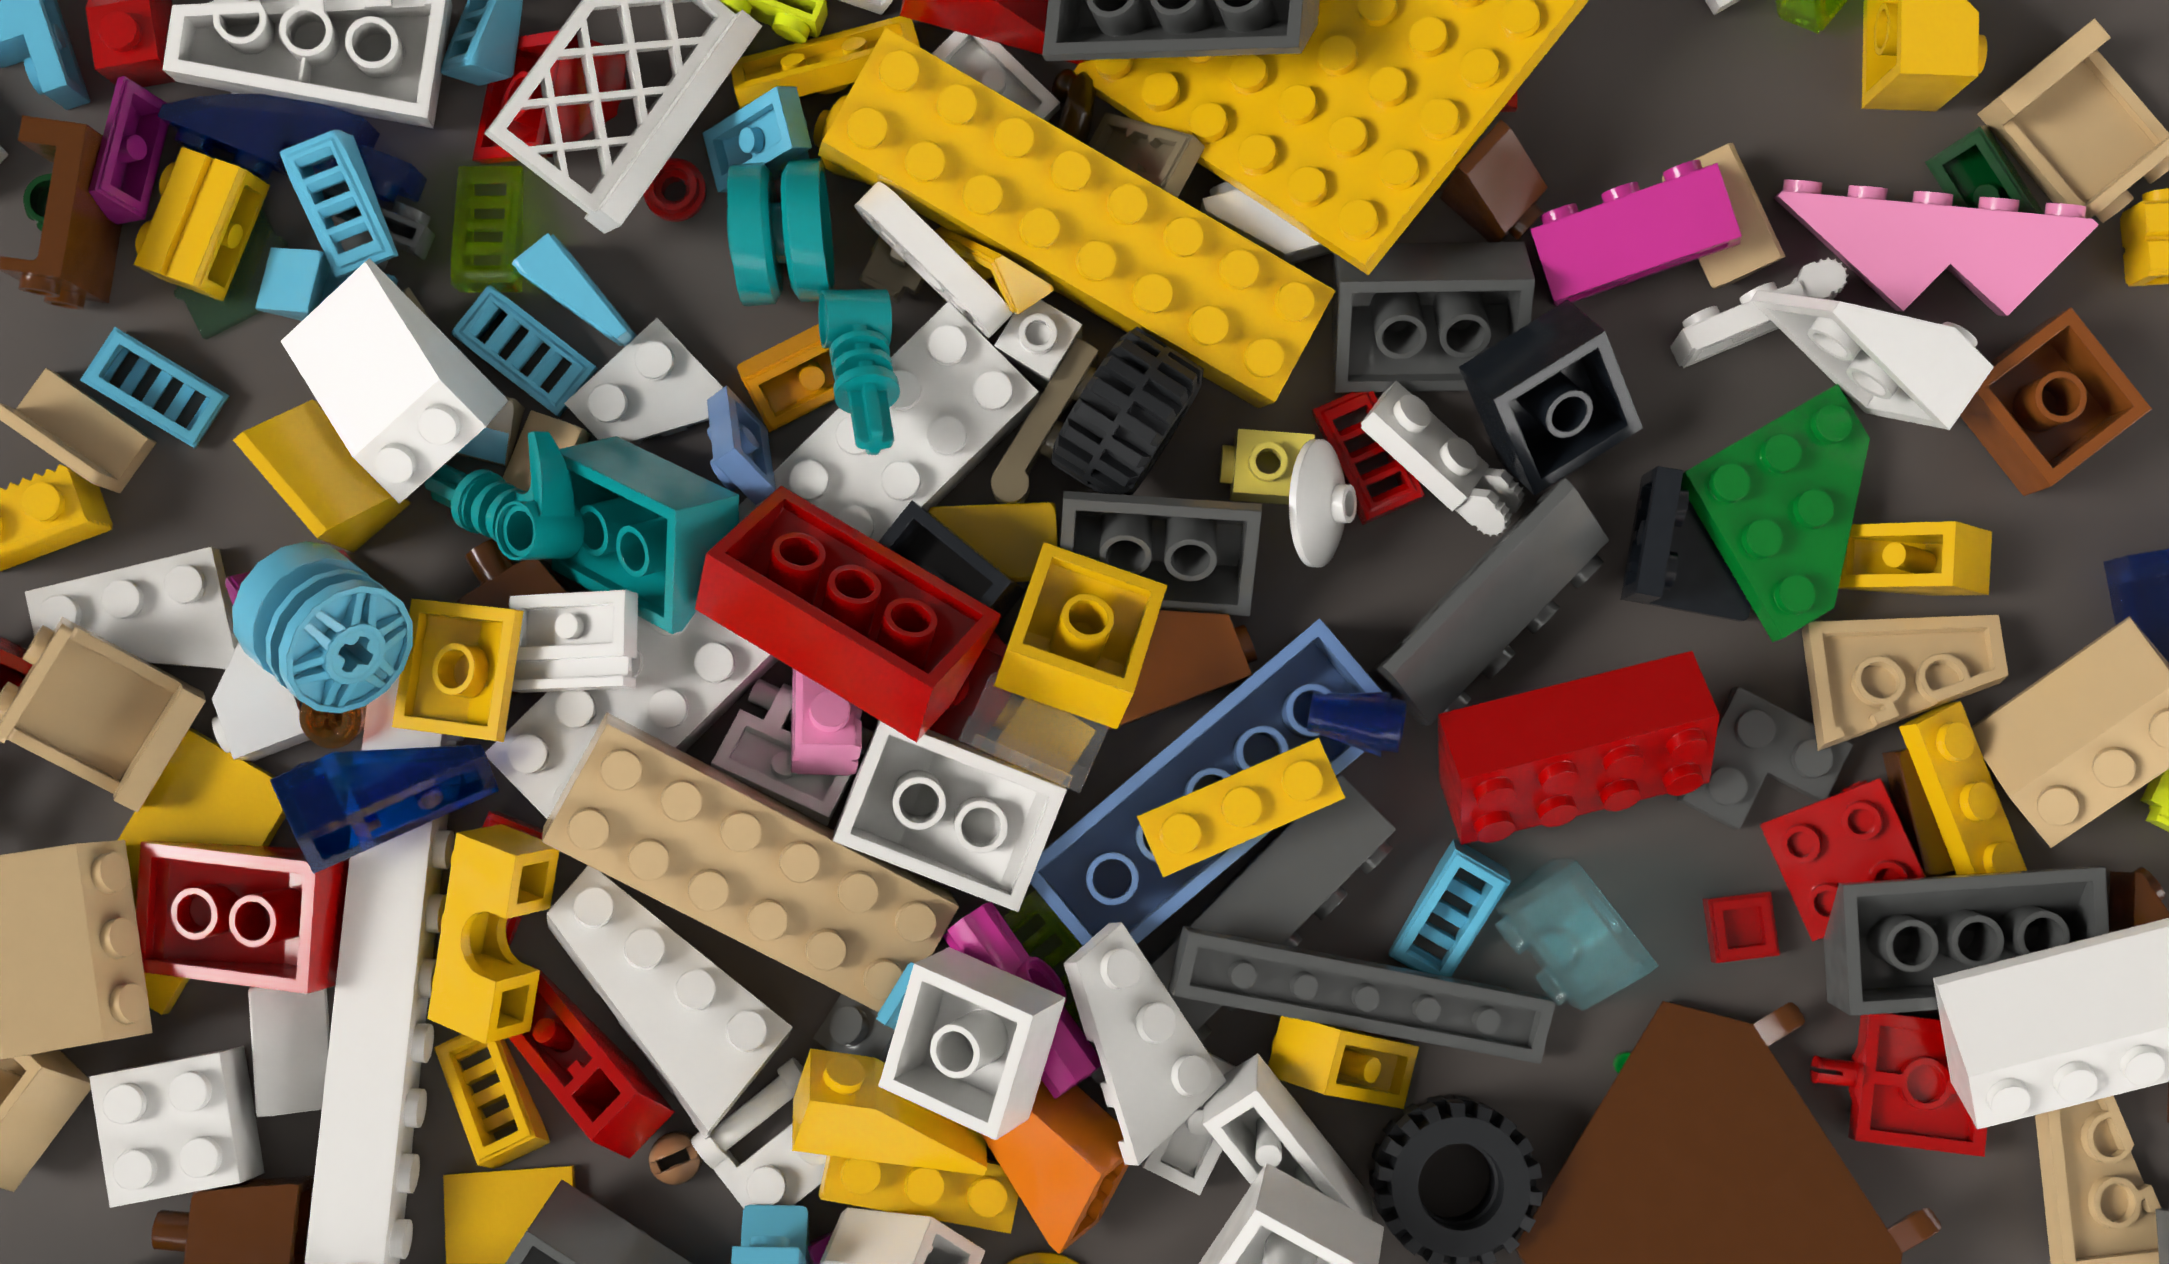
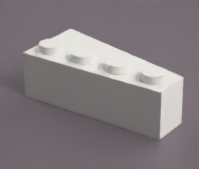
(340, 53)
(670, 999)

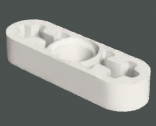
(933, 259)

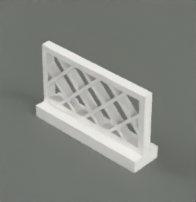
(657, 129)

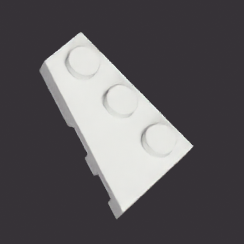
(156, 610)
(1144, 1043)

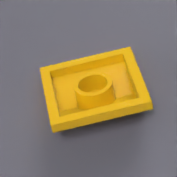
(459, 670)

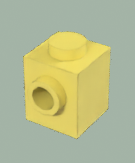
(1261, 465)

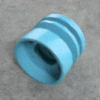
(322, 627)

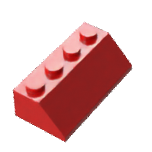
(845, 611)

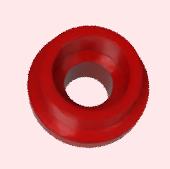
(676, 171)

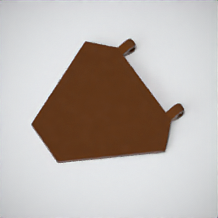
(1710, 1162)

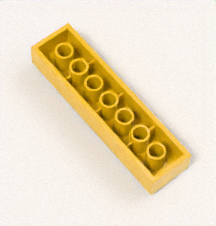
(1075, 219)

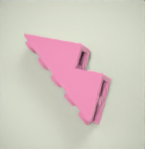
(1908, 244)

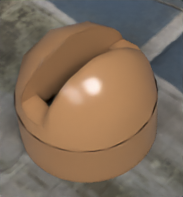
(668, 1145)

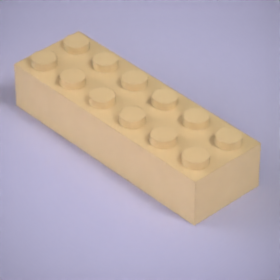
(745, 864)

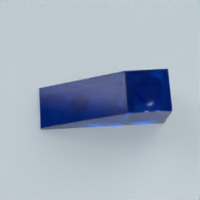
(372, 796)

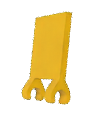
(494, 1209)

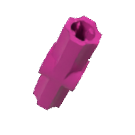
(989, 939)

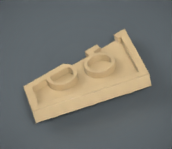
(1896, 668)
(2094, 1189)

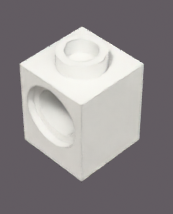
(1038, 341)

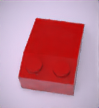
(240, 915)

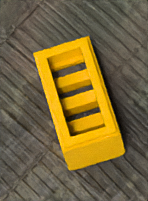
(478, 1129)

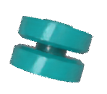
(774, 232)

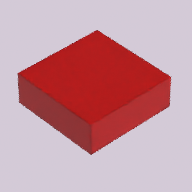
(1741, 927)

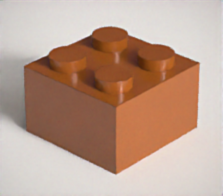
(2051, 403)

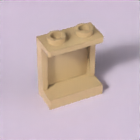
(2080, 128)
(98, 711)

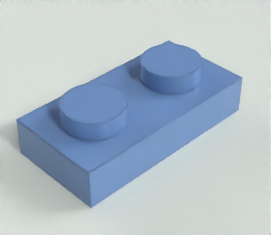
(739, 447)

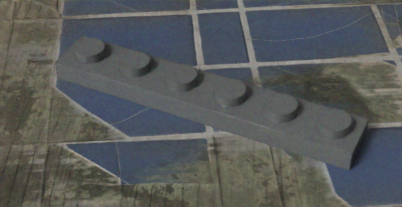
(1360, 995)

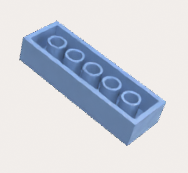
(1104, 864)

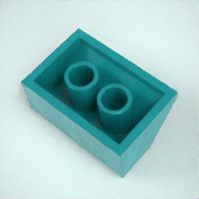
(644, 527)

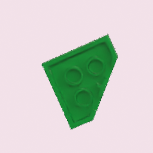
(1786, 508)

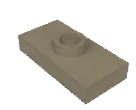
(1148, 150)

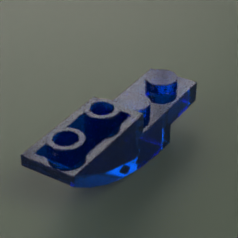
(263, 125)

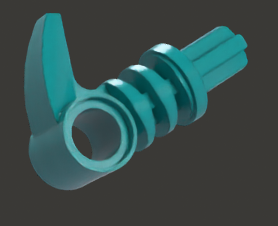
(858, 335)
(523, 523)

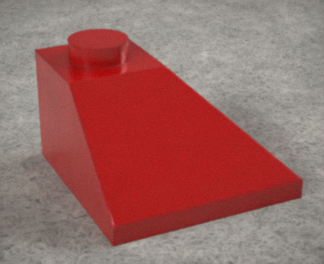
(566, 79)

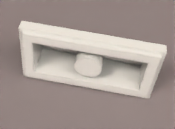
(288, 1050)

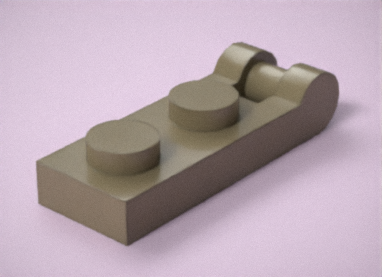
(1043, 424)

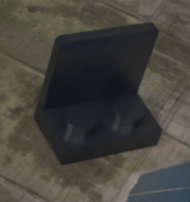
(1674, 557)

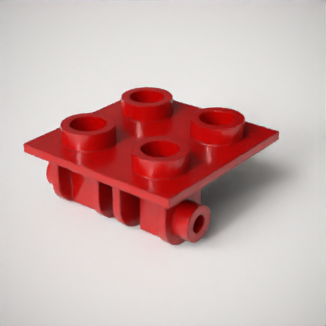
(1836, 842)

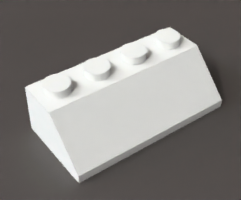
(2058, 1025)

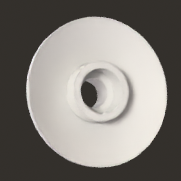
(1319, 503)

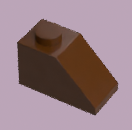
(1496, 187)

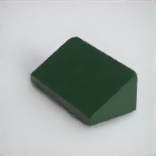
(1978, 169)

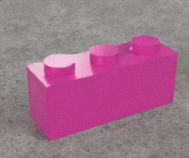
(1636, 232)

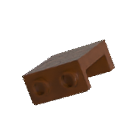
(76, 238)

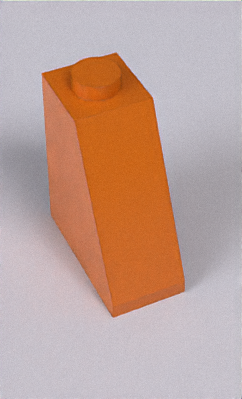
(1063, 1163)

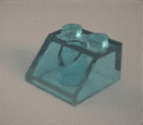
(1572, 935)

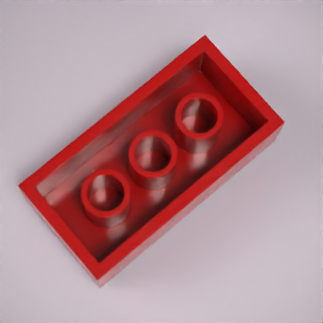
(1577, 748)

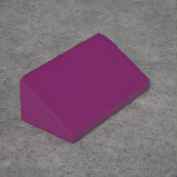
(129, 153)

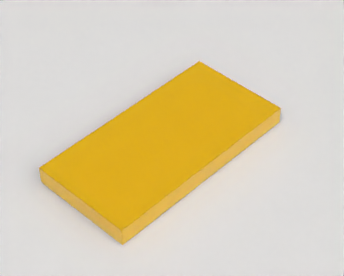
(205, 801)

